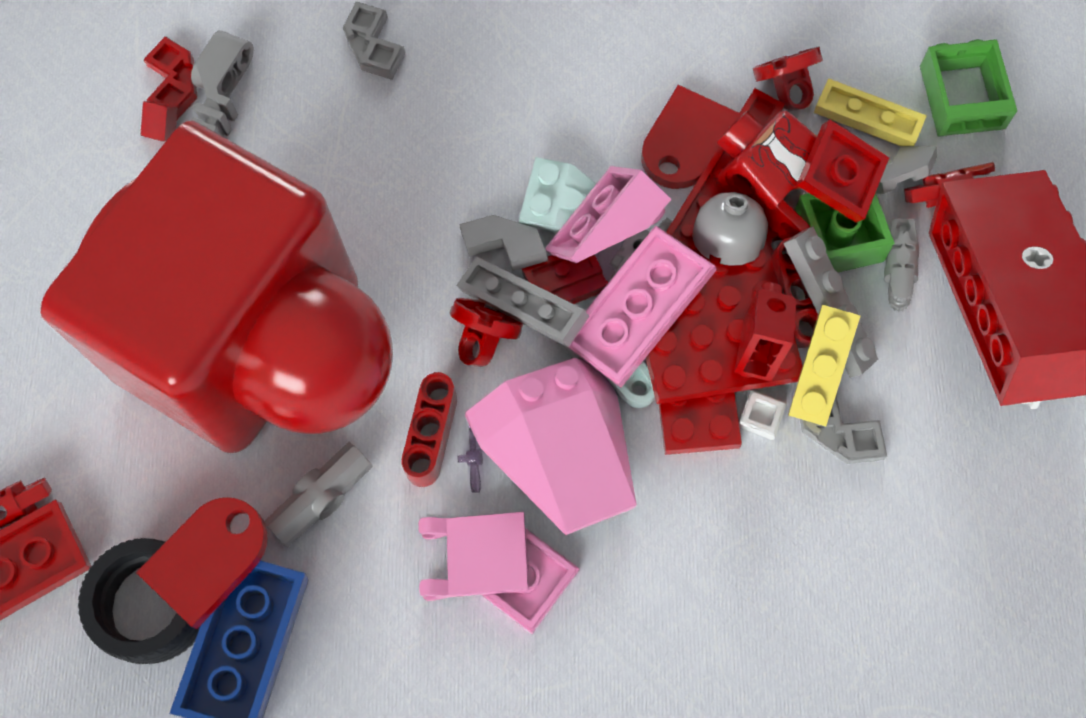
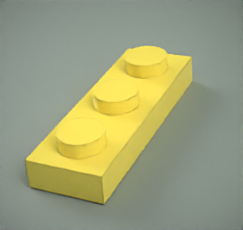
(869, 114)
(824, 365)

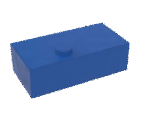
(242, 647)

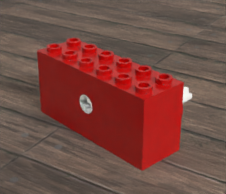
(1017, 282)

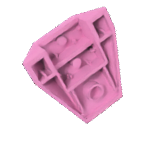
(559, 442)

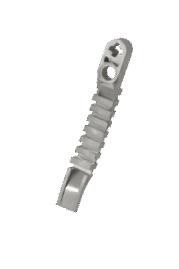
(218, 73)

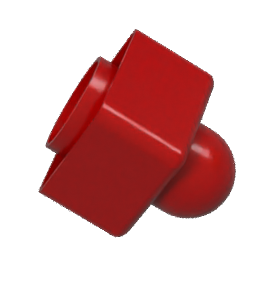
(224, 297)

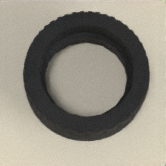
(97, 602)

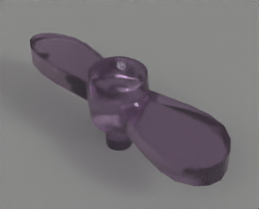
(473, 458)

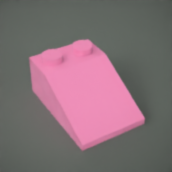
(614, 210)

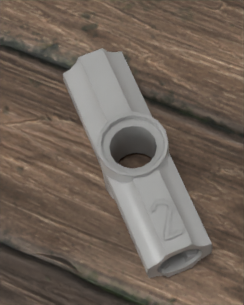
(318, 494)

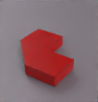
(176, 66)

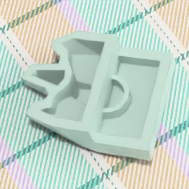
(553, 194)

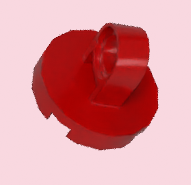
(788, 72)
(482, 325)

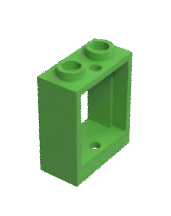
(970, 117)

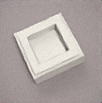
(762, 415)

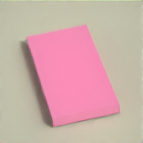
(640, 305)

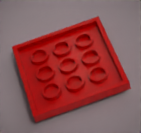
(702, 345)

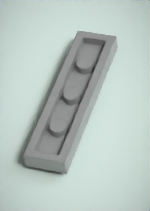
(827, 289)
(523, 301)

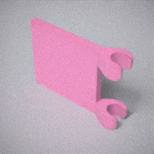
(482, 555)

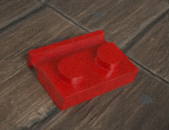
(568, 279)

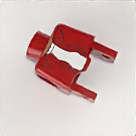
(768, 165)

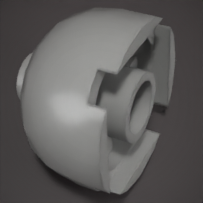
(731, 228)

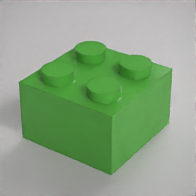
(847, 242)

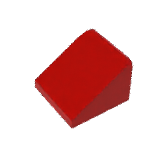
(158, 120)

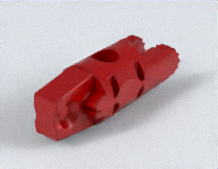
(931, 186)
(21, 499)

